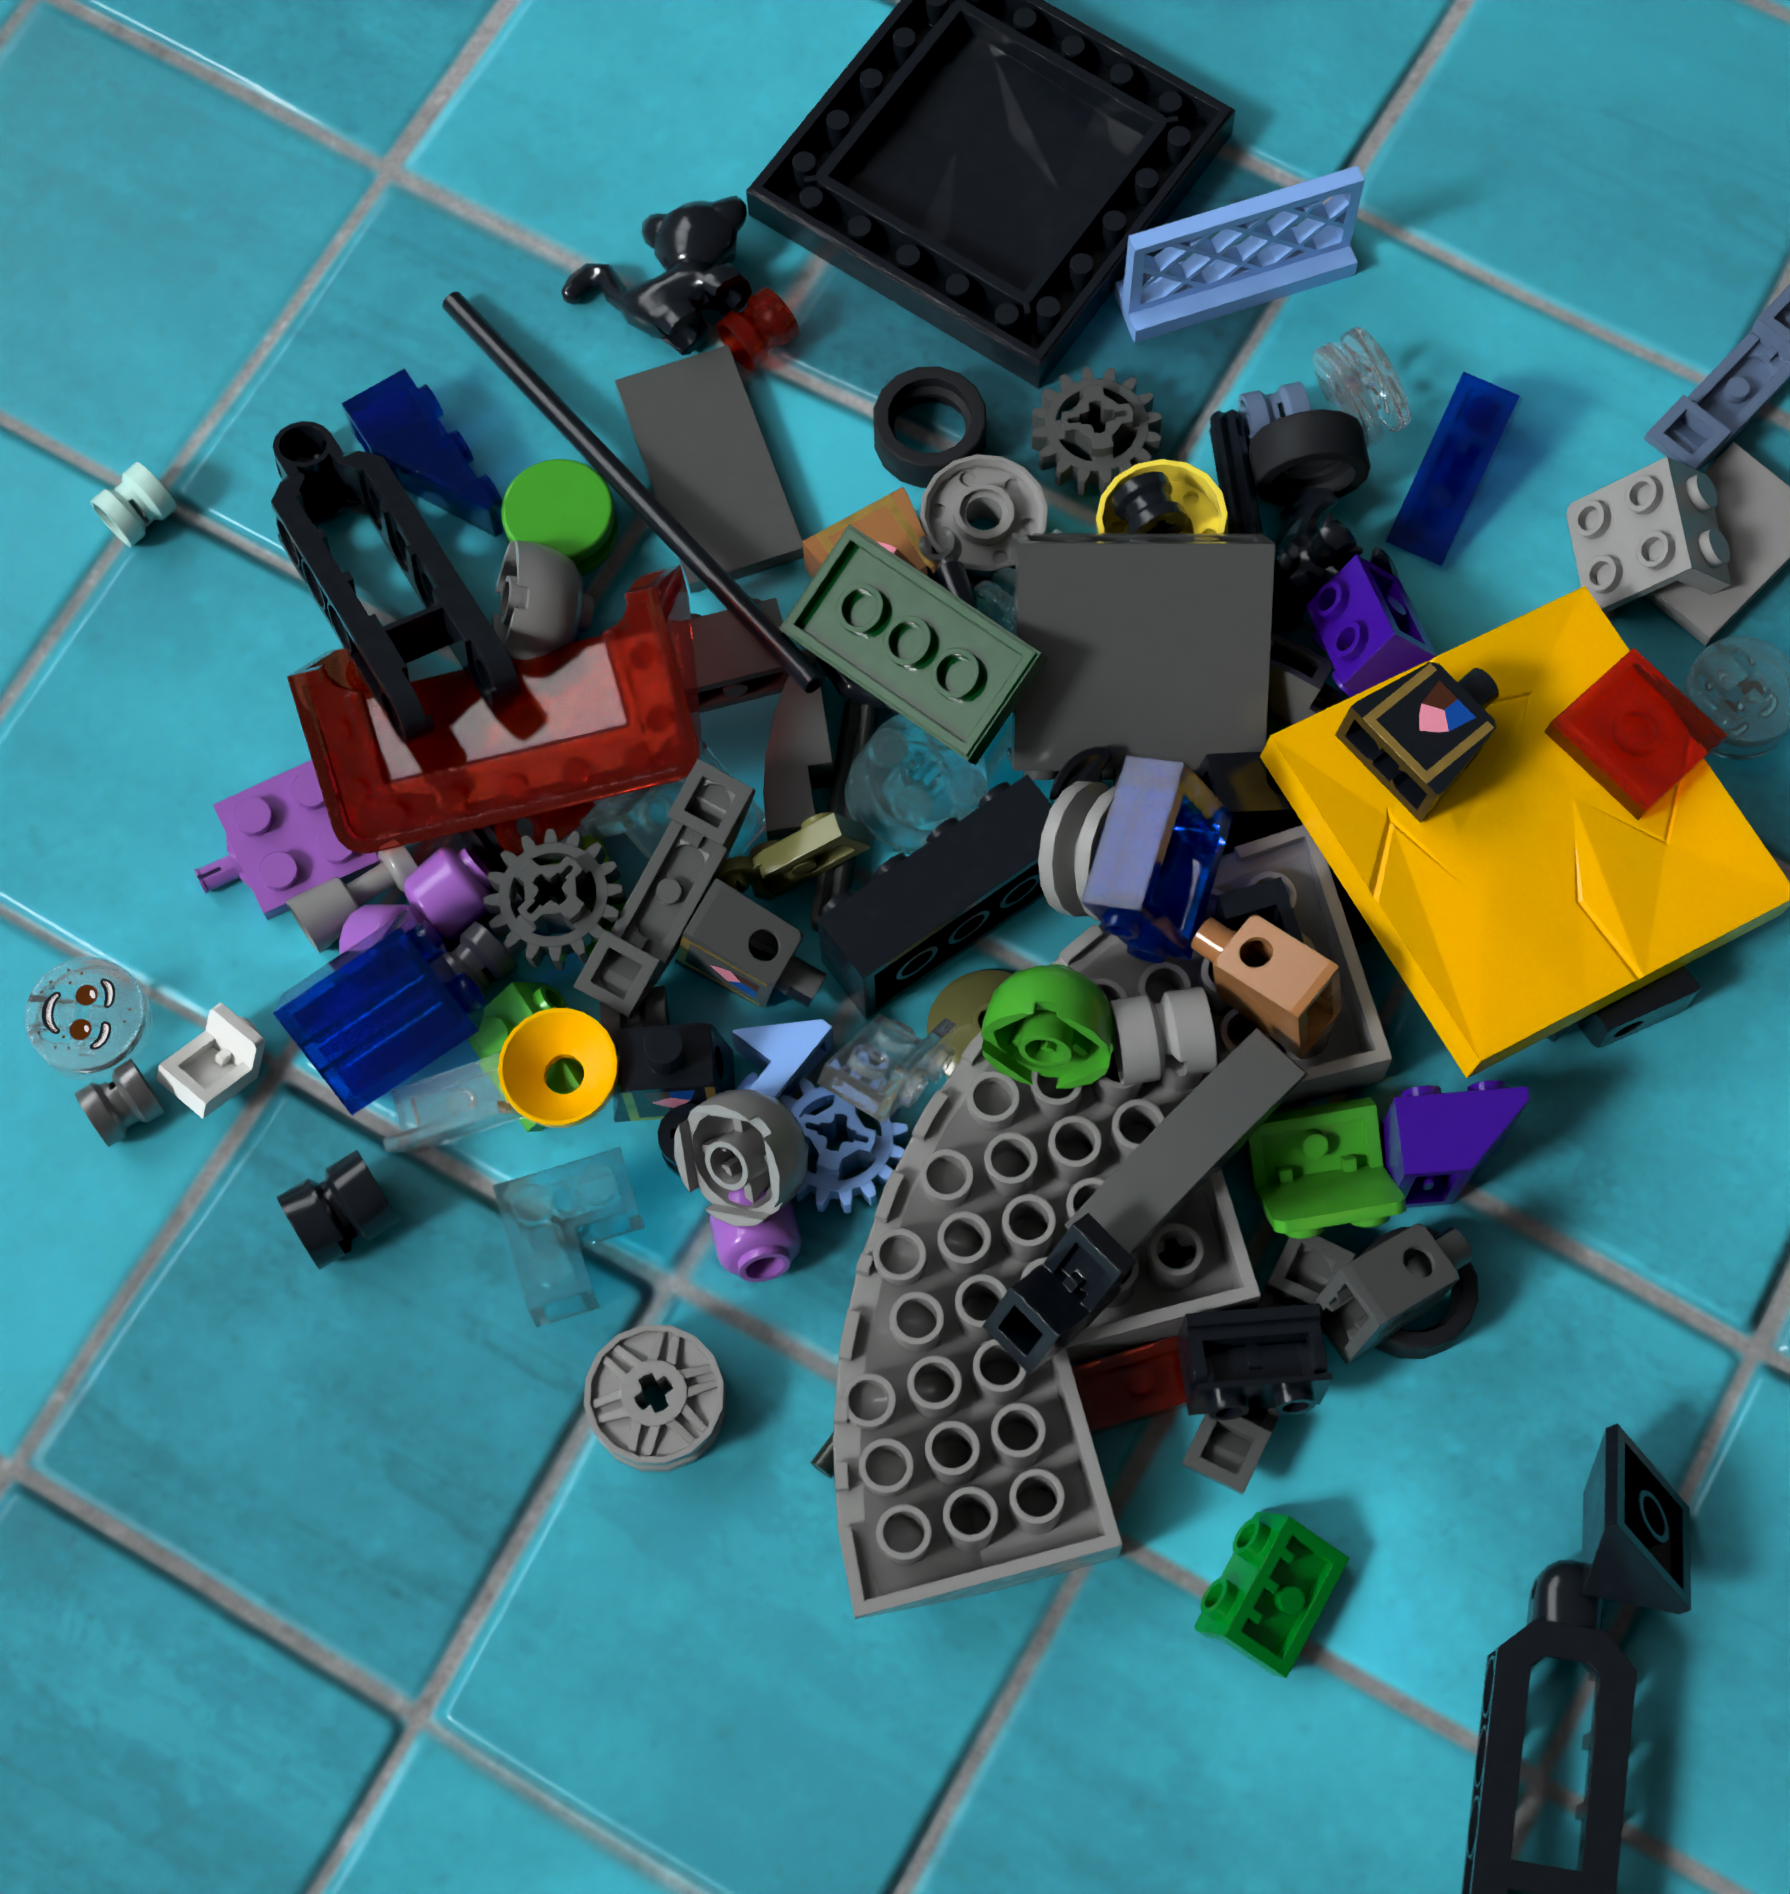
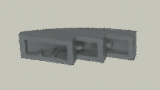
(1193, 1141)

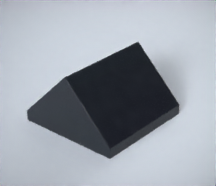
(1634, 1531)

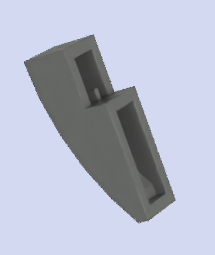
(795, 759)

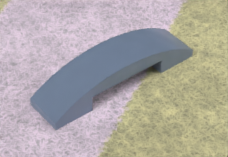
(1731, 394)

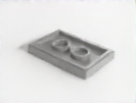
(1756, 525)

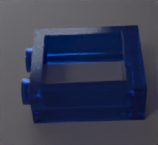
(1157, 858)

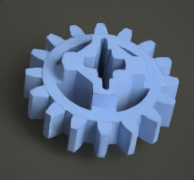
(862, 1149)

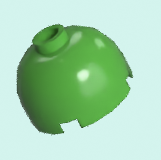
(1050, 1025)

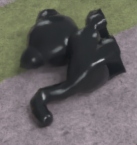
(697, 252)

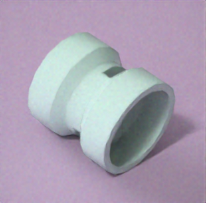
(133, 504)

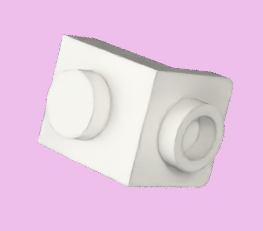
(215, 1062)

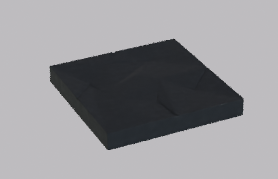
(991, 170)

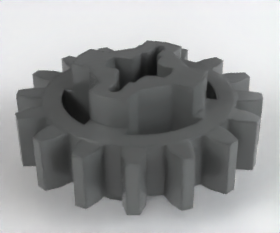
(1103, 407)
(538, 880)

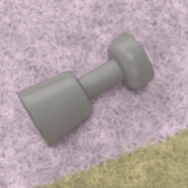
(328, 905)

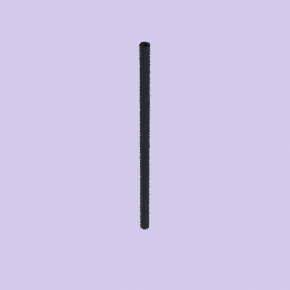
(635, 494)

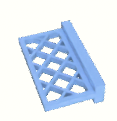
(1227, 278)

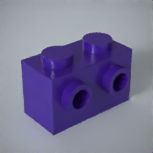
(1367, 626)

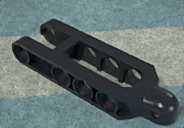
(325, 484)
(1566, 1628)

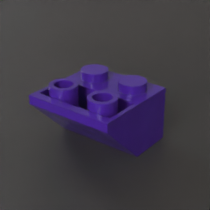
(1442, 1140)

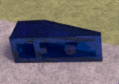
(1454, 468)

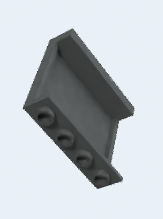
(1146, 646)

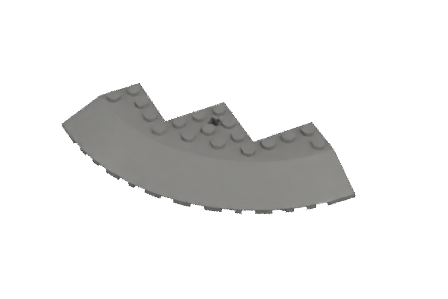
(943, 1447)

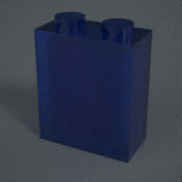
(381, 1011)

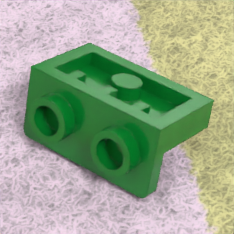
(1271, 1591)

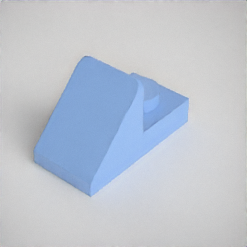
(783, 1054)

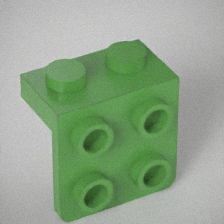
(1322, 1169)

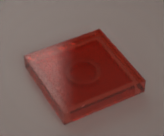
(1635, 733)

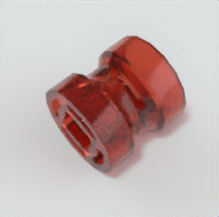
(758, 328)

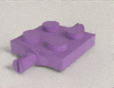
(281, 841)

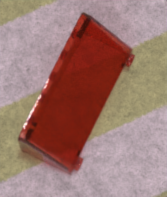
(586, 728)

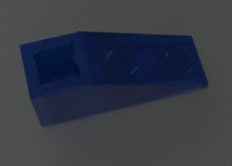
(404, 428)

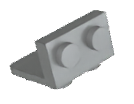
(1649, 534)

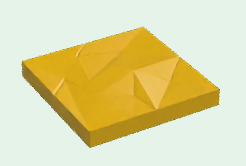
(1528, 879)

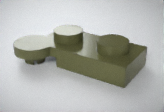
(786, 863)

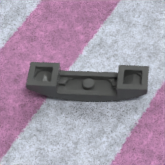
(671, 888)
(1232, 1448)

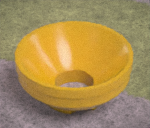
(539, 1044)

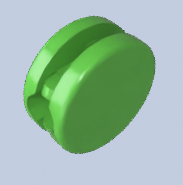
(562, 508)

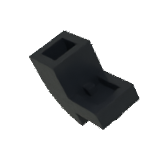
(1061, 1295)

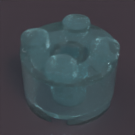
(910, 784)

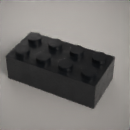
(936, 899)

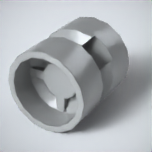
(1163, 1036)

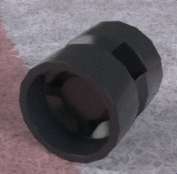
(337, 1209)

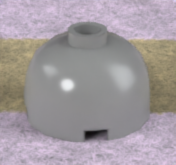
(539, 600)
(740, 1143)

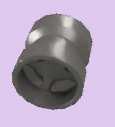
(120, 1103)

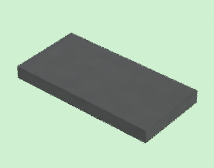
(711, 462)

